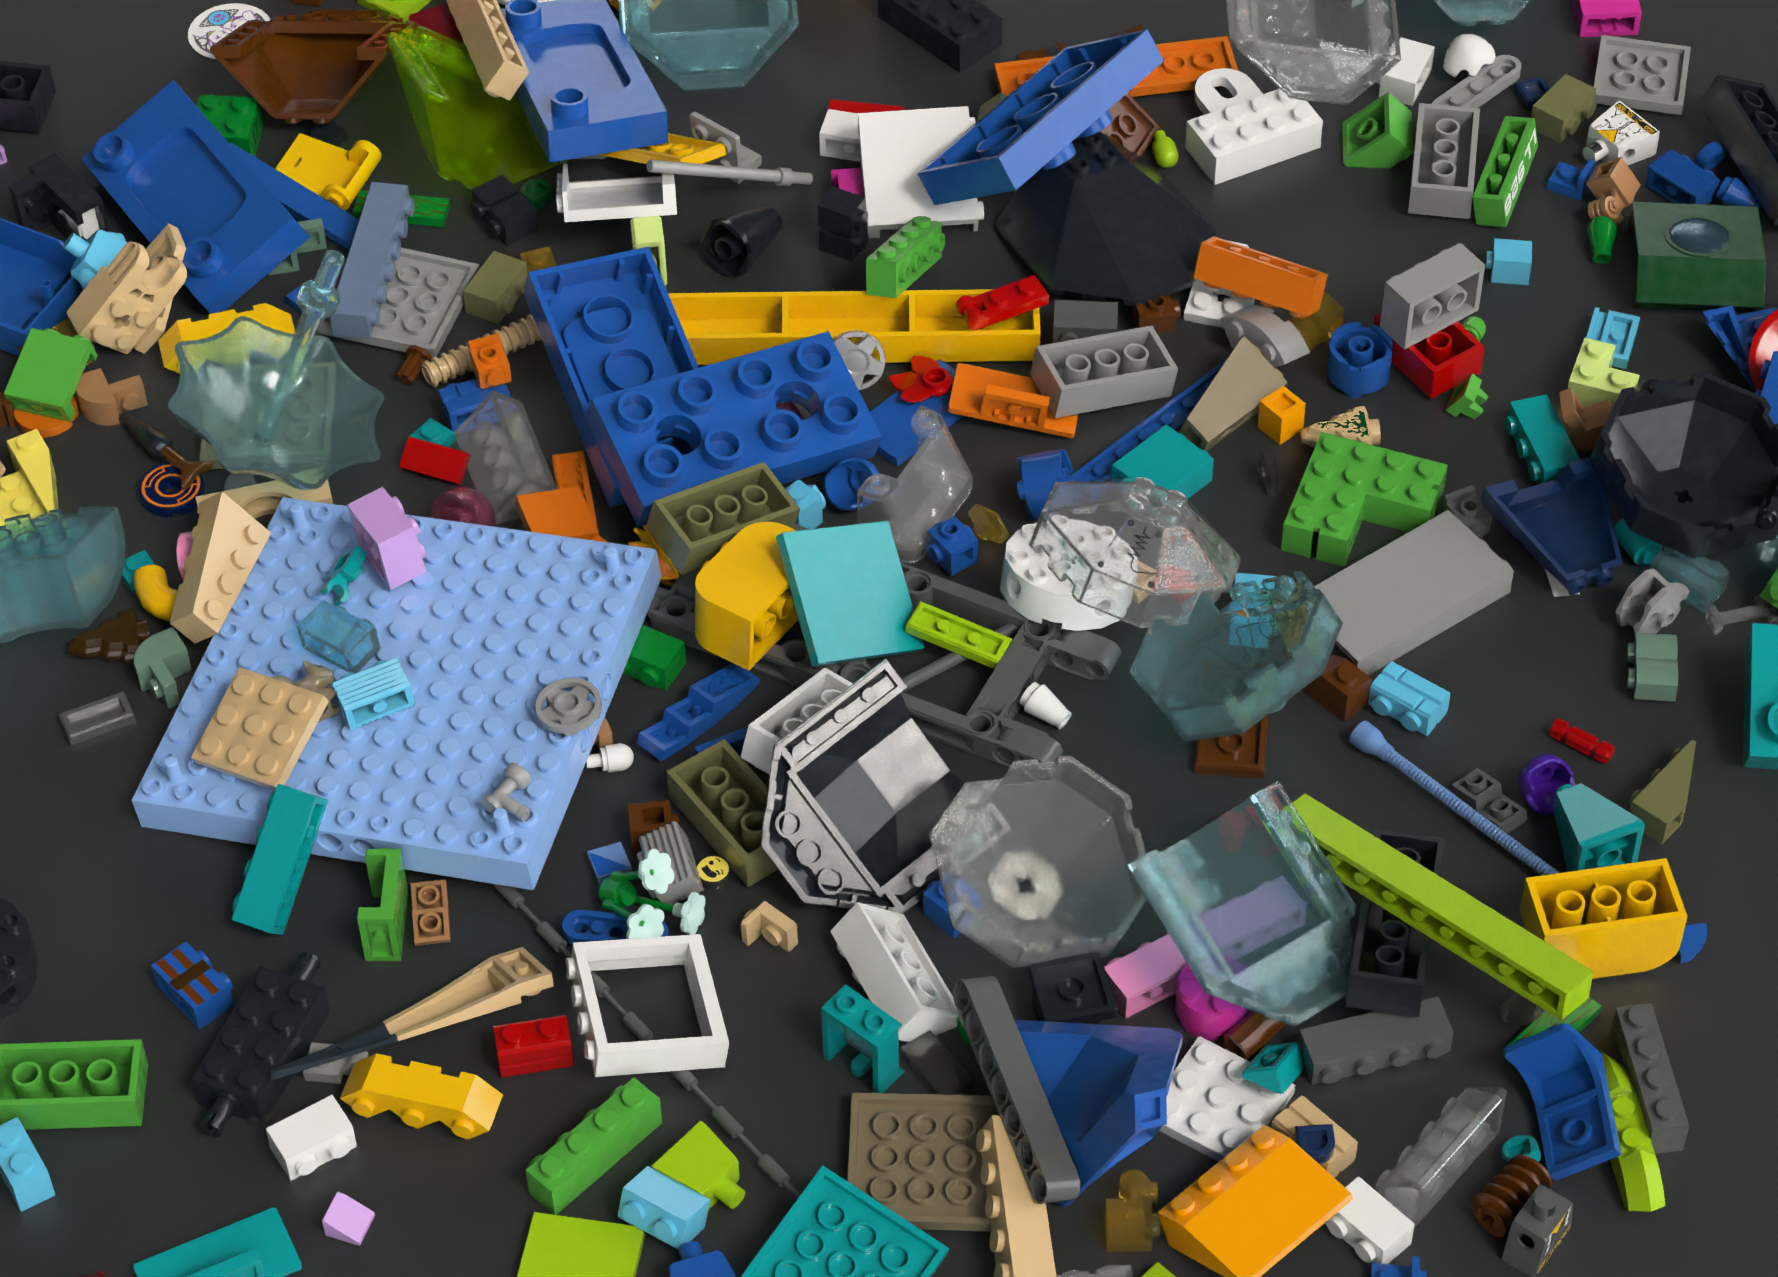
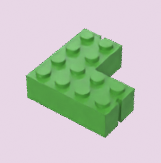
(1357, 484)

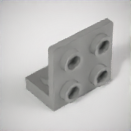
(736, 154)

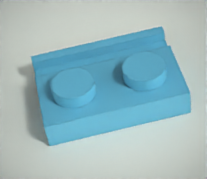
(1615, 329)

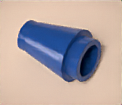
(1736, 193)

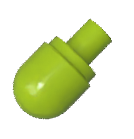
(1164, 150)

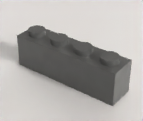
(1374, 1042)
(1647, 1062)

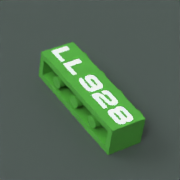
(1505, 171)

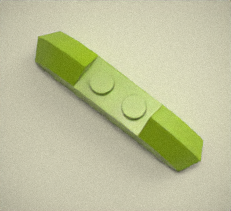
(1637, 1167)

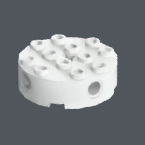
(1037, 592)

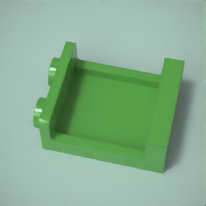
(49, 373)
(384, 926)

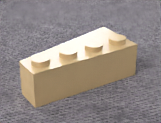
(219, 563)

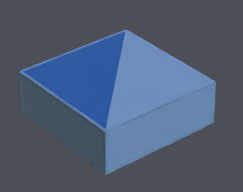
(608, 859)

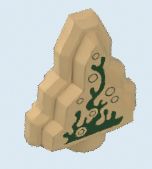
(1349, 425)

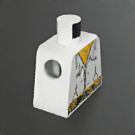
(1620, 134)

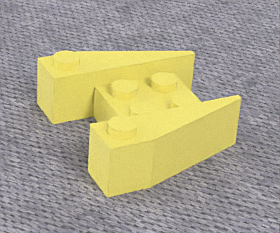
(33, 484)

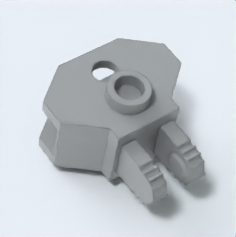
(1652, 604)

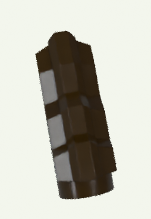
(113, 639)

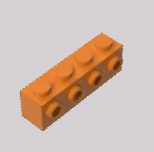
(1260, 276)

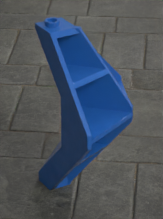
(1103, 1087)

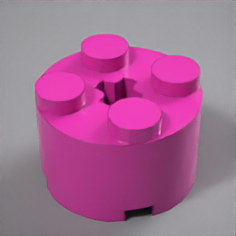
(1203, 1013)

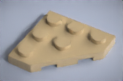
(166, 244)

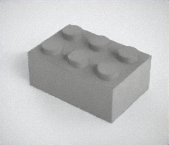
(1432, 295)

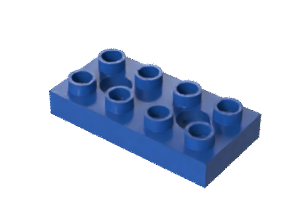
(734, 422)

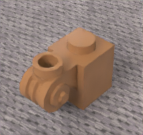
(1613, 187)

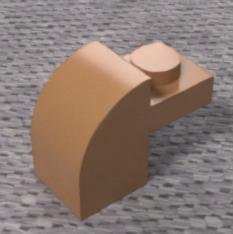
(103, 401)
(1582, 423)

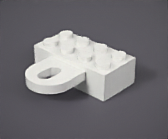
(1248, 129)

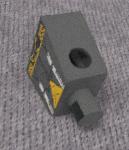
(1546, 1221)

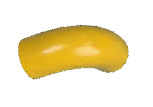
(154, 592)

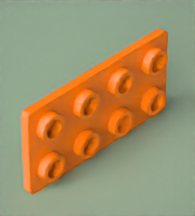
(1005, 400)

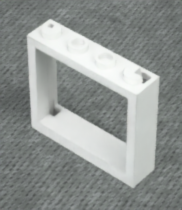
(649, 1055)

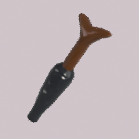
(161, 447)

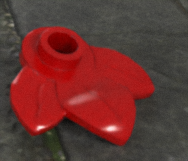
(923, 381)

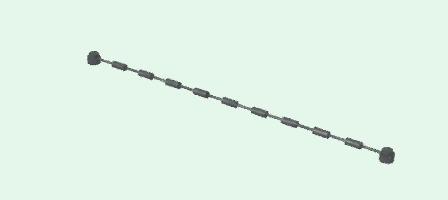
(643, 1033)

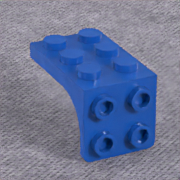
(1569, 1098)

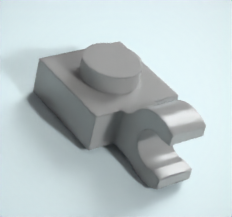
(332, 1071)

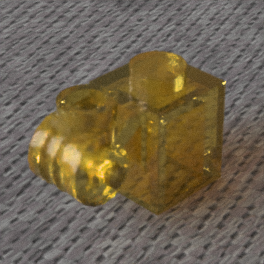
(1320, 324)
(1130, 1218)

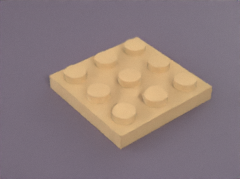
(259, 729)

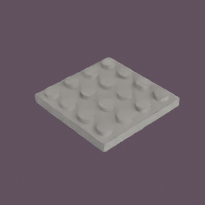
(419, 302)

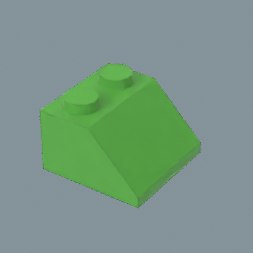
(1378, 134)

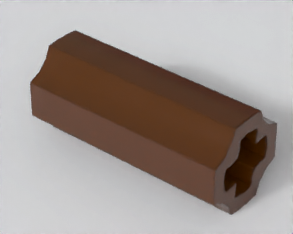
(1251, 1034)

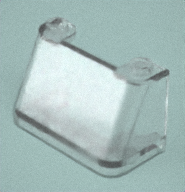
(924, 492)

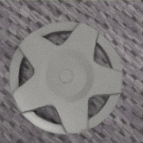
(859, 357)
(568, 707)

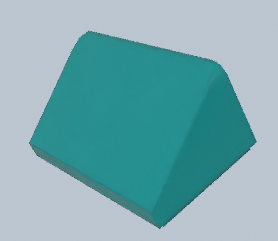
(1275, 1066)

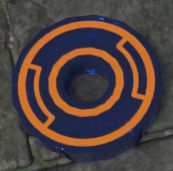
(162, 503)

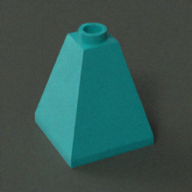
(1595, 829)

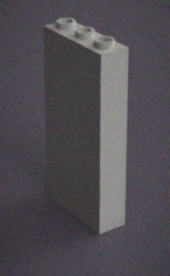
(1413, 591)

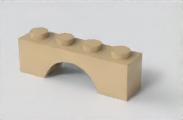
(265, 497)

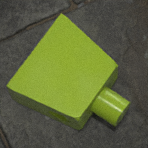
(704, 1166)

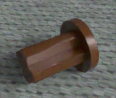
(413, 364)

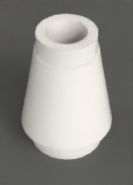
(1044, 705)

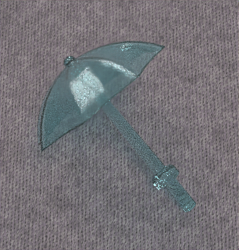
(279, 398)

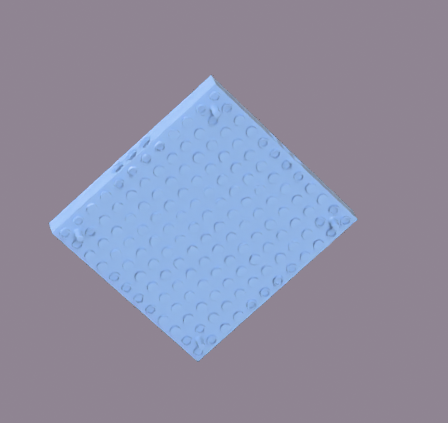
(477, 645)

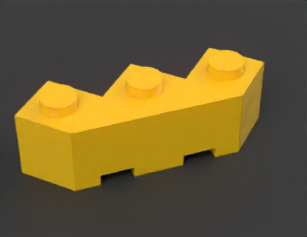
(189, 331)
(422, 1095)

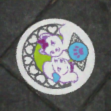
(219, 22)

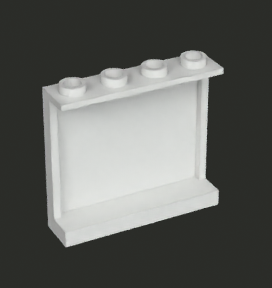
(891, 155)
(615, 197)

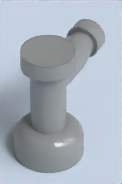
(515, 778)

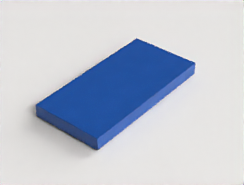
(894, 422)

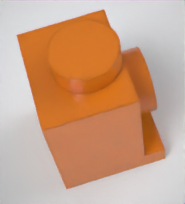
(489, 361)

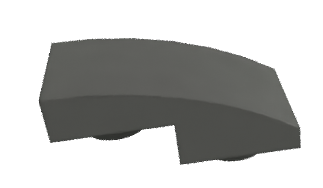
(1486, 797)

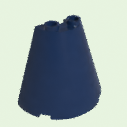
(1562, 524)

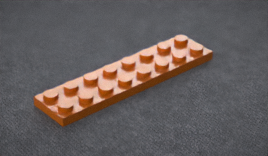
(1179, 72)

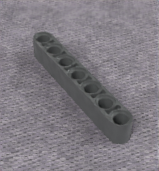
(1016, 1090)

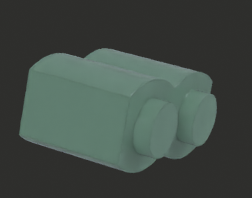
(1654, 666)

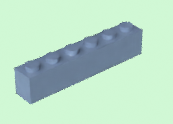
(372, 259)

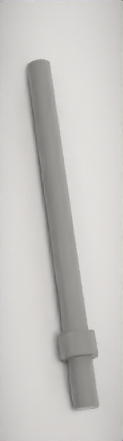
(780, 176)

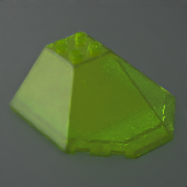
(458, 122)

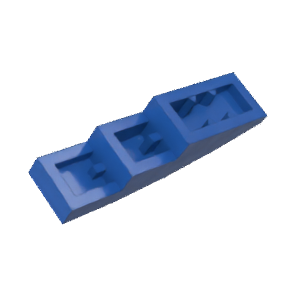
(693, 716)

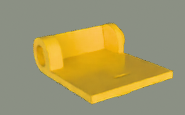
(330, 169)

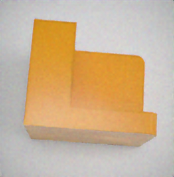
(1281, 415)

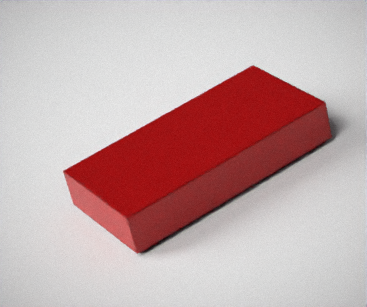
(434, 460)

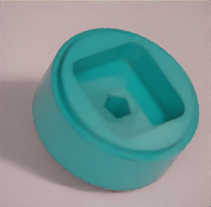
(1520, 1145)

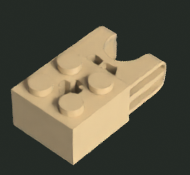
(126, 298)

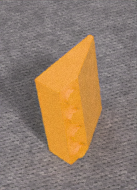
(1252, 1206)

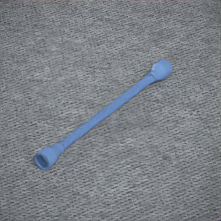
(1371, 741)

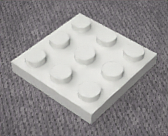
(1213, 1103)

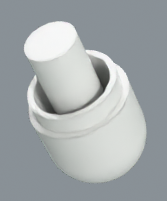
(611, 758)

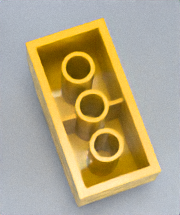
(744, 596)
(1608, 916)

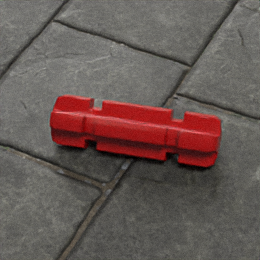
(1582, 740)

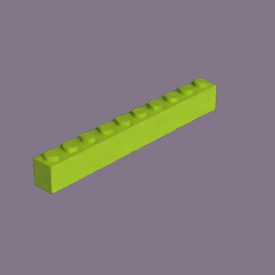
(1447, 913)

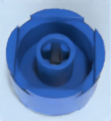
(1359, 359)
(1039, 475)

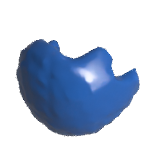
(845, 480)

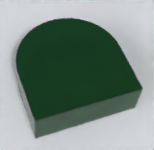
(538, 192)

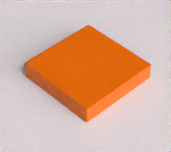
(557, 513)

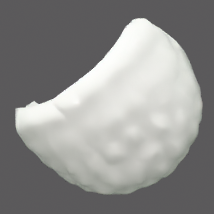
(1468, 53)

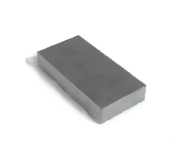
(97, 718)

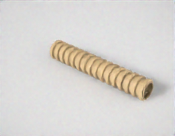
(458, 360)

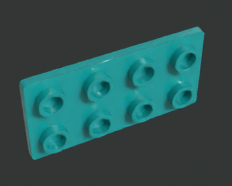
(244, 1249)

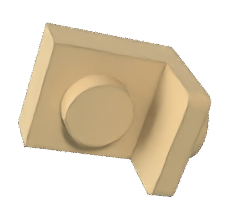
(772, 923)

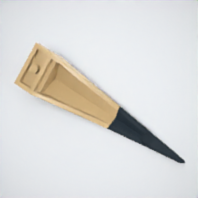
(482, 990)

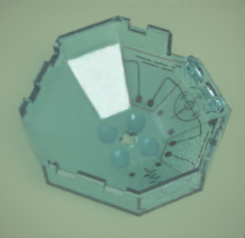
(1238, 661)

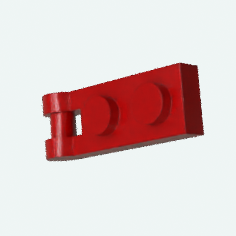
(1002, 302)

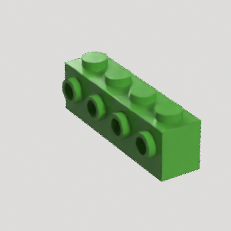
(904, 257)
(593, 1146)

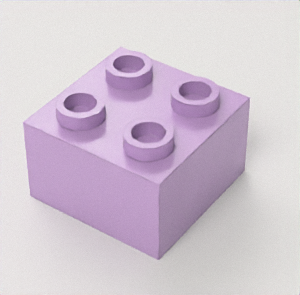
(388, 537)

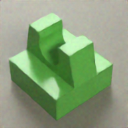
(1467, 398)

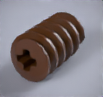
(1507, 1194)

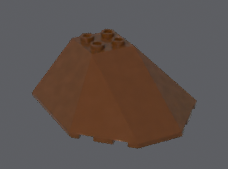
(309, 63)

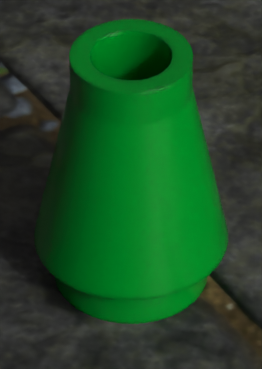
(1601, 237)

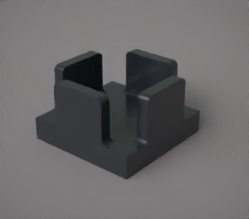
(1072, 990)

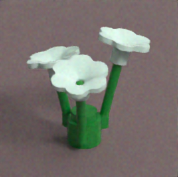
(655, 874)

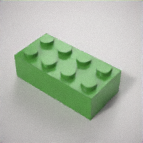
(73, 1084)

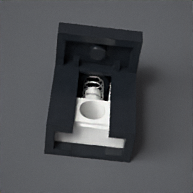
(58, 198)

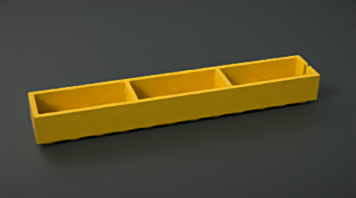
(910, 325)

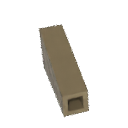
(1232, 396)

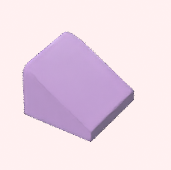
(347, 1219)

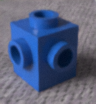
(952, 545)

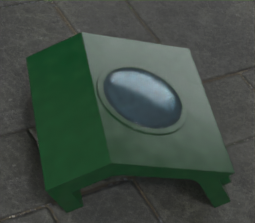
(1698, 256)

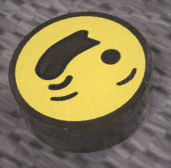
(714, 872)

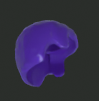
(1540, 781)

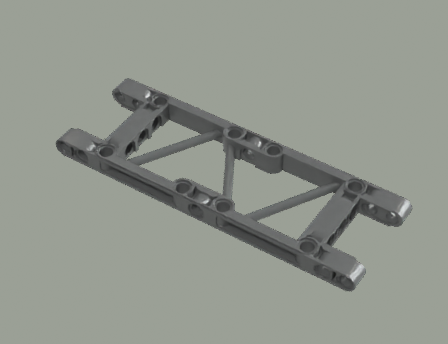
(989, 724)

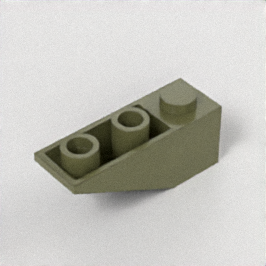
(1665, 797)

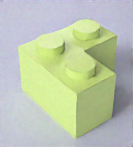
(1594, 377)

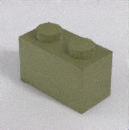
(1564, 108)
(495, 287)

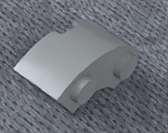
(1276, 339)

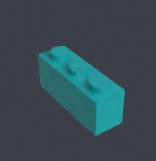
(1540, 438)

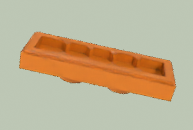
(571, 471)

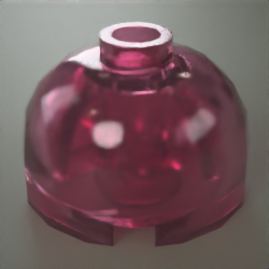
(464, 506)

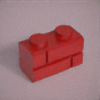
(533, 1046)

